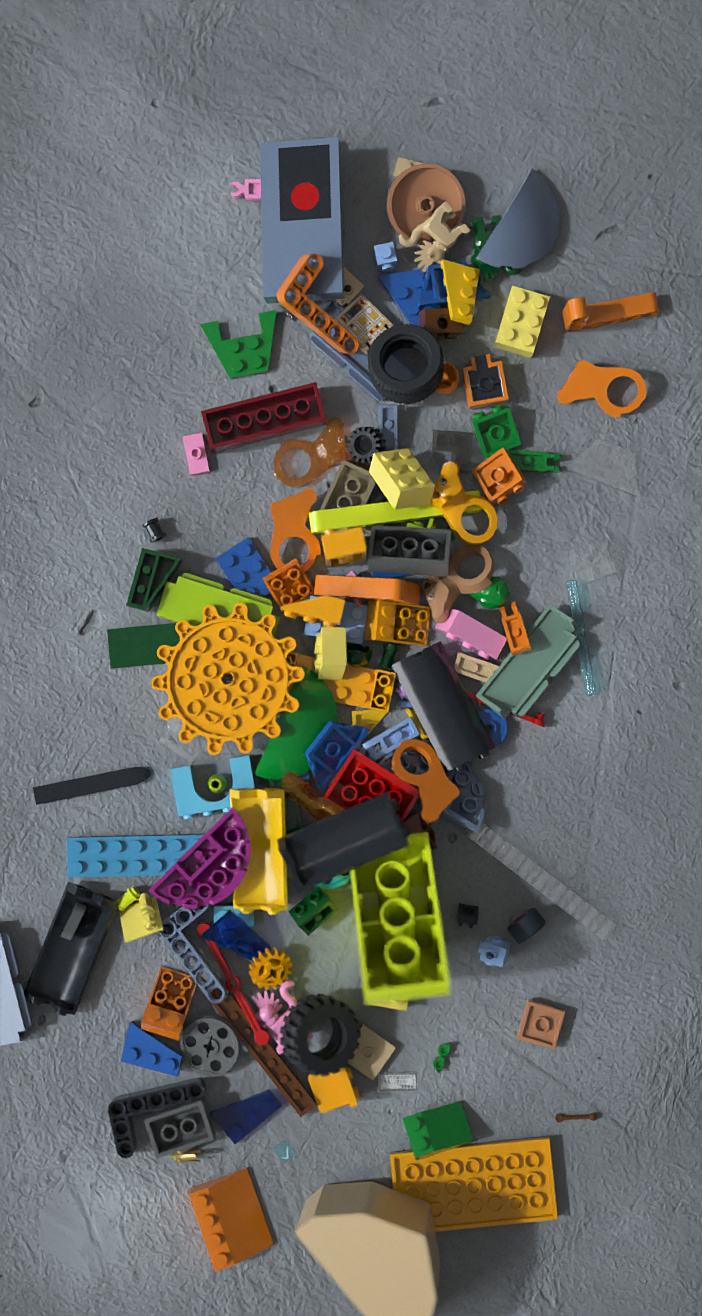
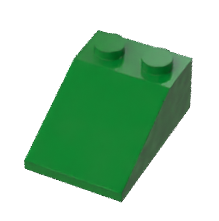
(437, 1130)

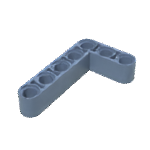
(190, 950)

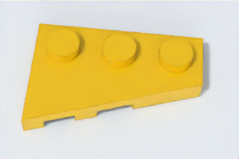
(461, 289)

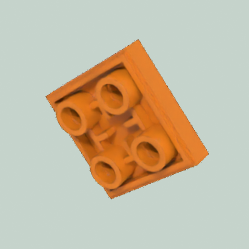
(289, 584)

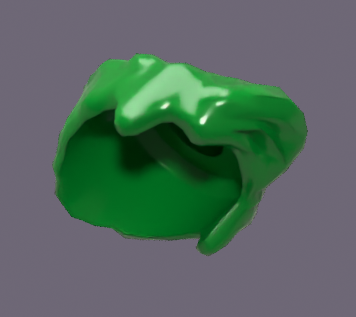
(493, 595)

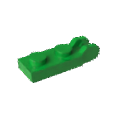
(534, 461)

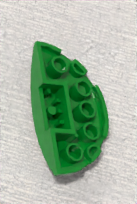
(298, 728)

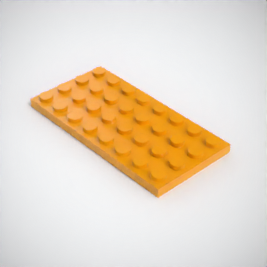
(481, 1183)

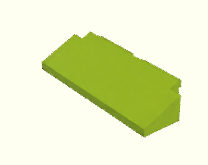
(192, 593)

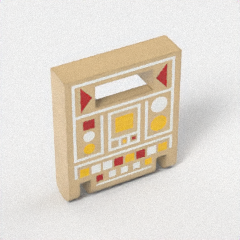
(365, 324)

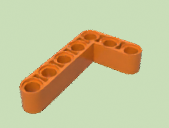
(312, 310)
(581, 316)
(367, 588)

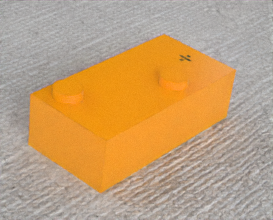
(343, 546)

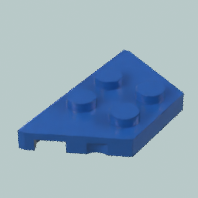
(434, 291)
(405, 292)
(332, 750)

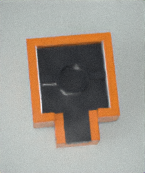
(484, 382)

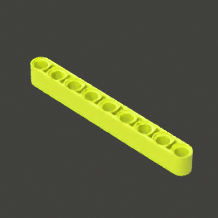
(375, 514)

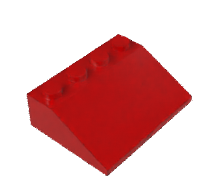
(365, 779)

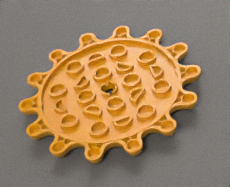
(197, 673)

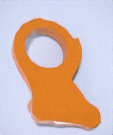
(593, 381)

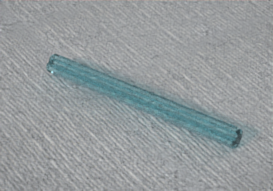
(583, 651)

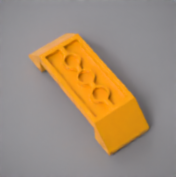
(358, 685)

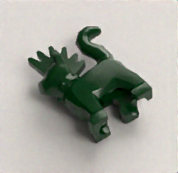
(480, 239)

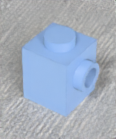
(385, 257)

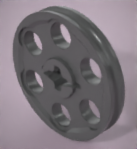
(218, 1043)

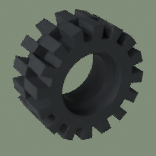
(355, 449)

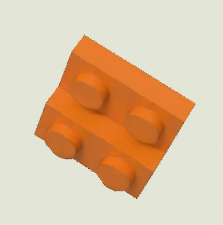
(499, 477)

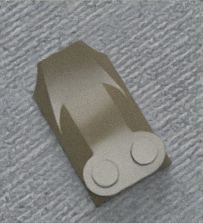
(350, 486)

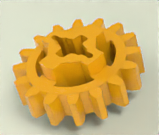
(270, 968)

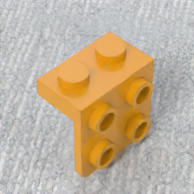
(334, 1090)

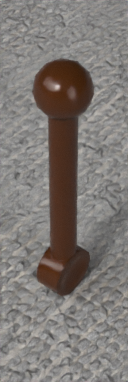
(559, 1118)

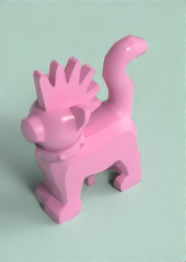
(269, 1008)

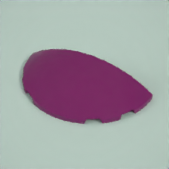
(209, 867)

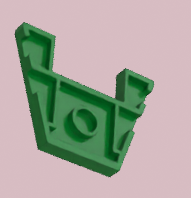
(245, 354)

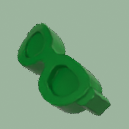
(438, 1062)

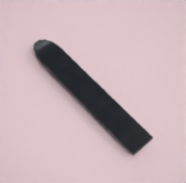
(90, 784)

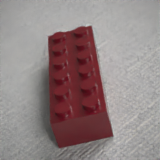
(263, 417)

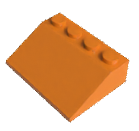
(230, 1218)

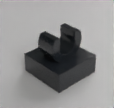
(467, 914)

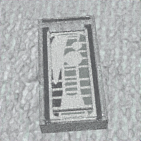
(398, 1082)

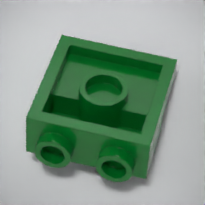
(495, 430)

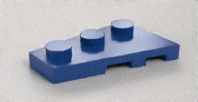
(150, 1053)

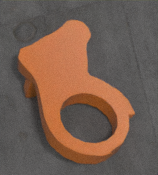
(289, 521)
(434, 786)

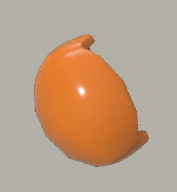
(449, 381)

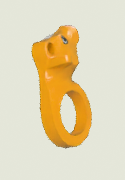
(452, 501)

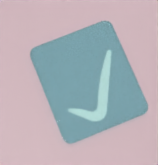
(284, 1151)

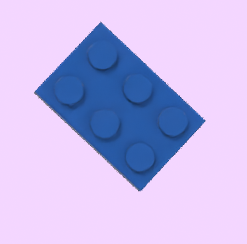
(245, 568)

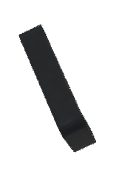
(148, 1105)

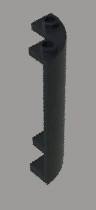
(443, 707)
(343, 841)
(67, 964)

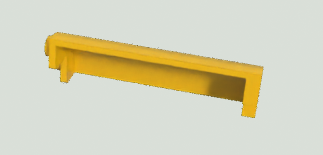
(266, 873)

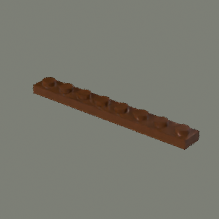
(265, 1055)

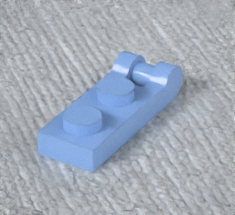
(391, 738)

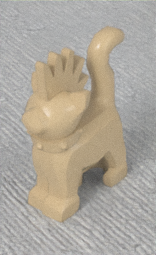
(440, 232)

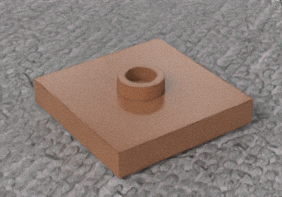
(541, 1024)

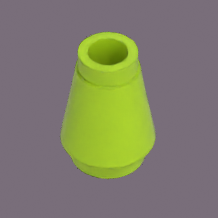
(222, 783)

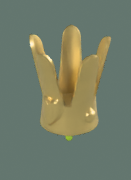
(186, 1156)

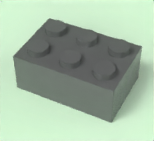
(179, 1127)

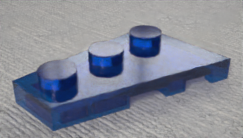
(236, 935)
(244, 1116)

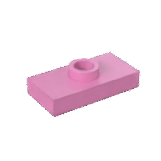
(196, 454)

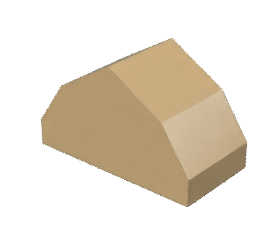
(374, 1246)

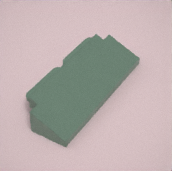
(524, 676)

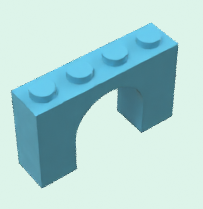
(191, 802)

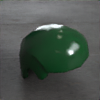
(358, 655)

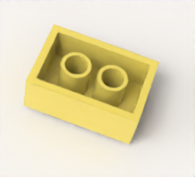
(521, 322)
(401, 478)

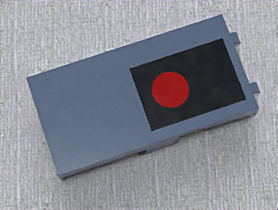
(302, 214)

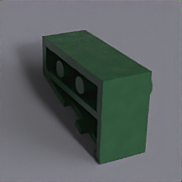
(151, 578)

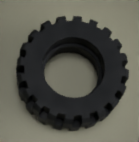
(342, 1042)

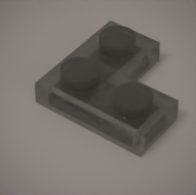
(457, 443)

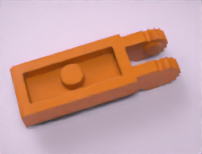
(515, 630)

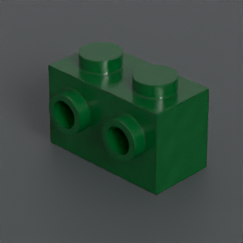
(310, 911)

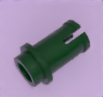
(388, 655)

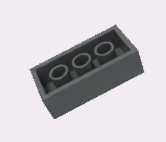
(409, 550)

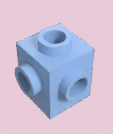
(494, 951)

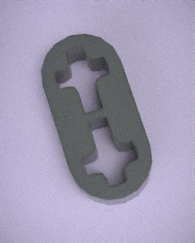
(73, 921)

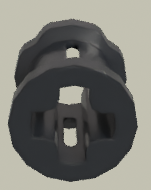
(154, 530)

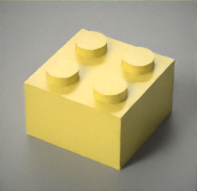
(331, 653)

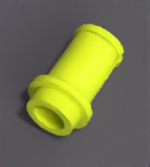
(126, 899)

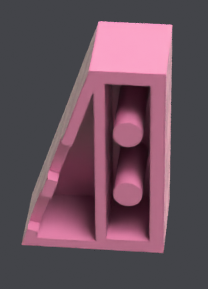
(472, 634)

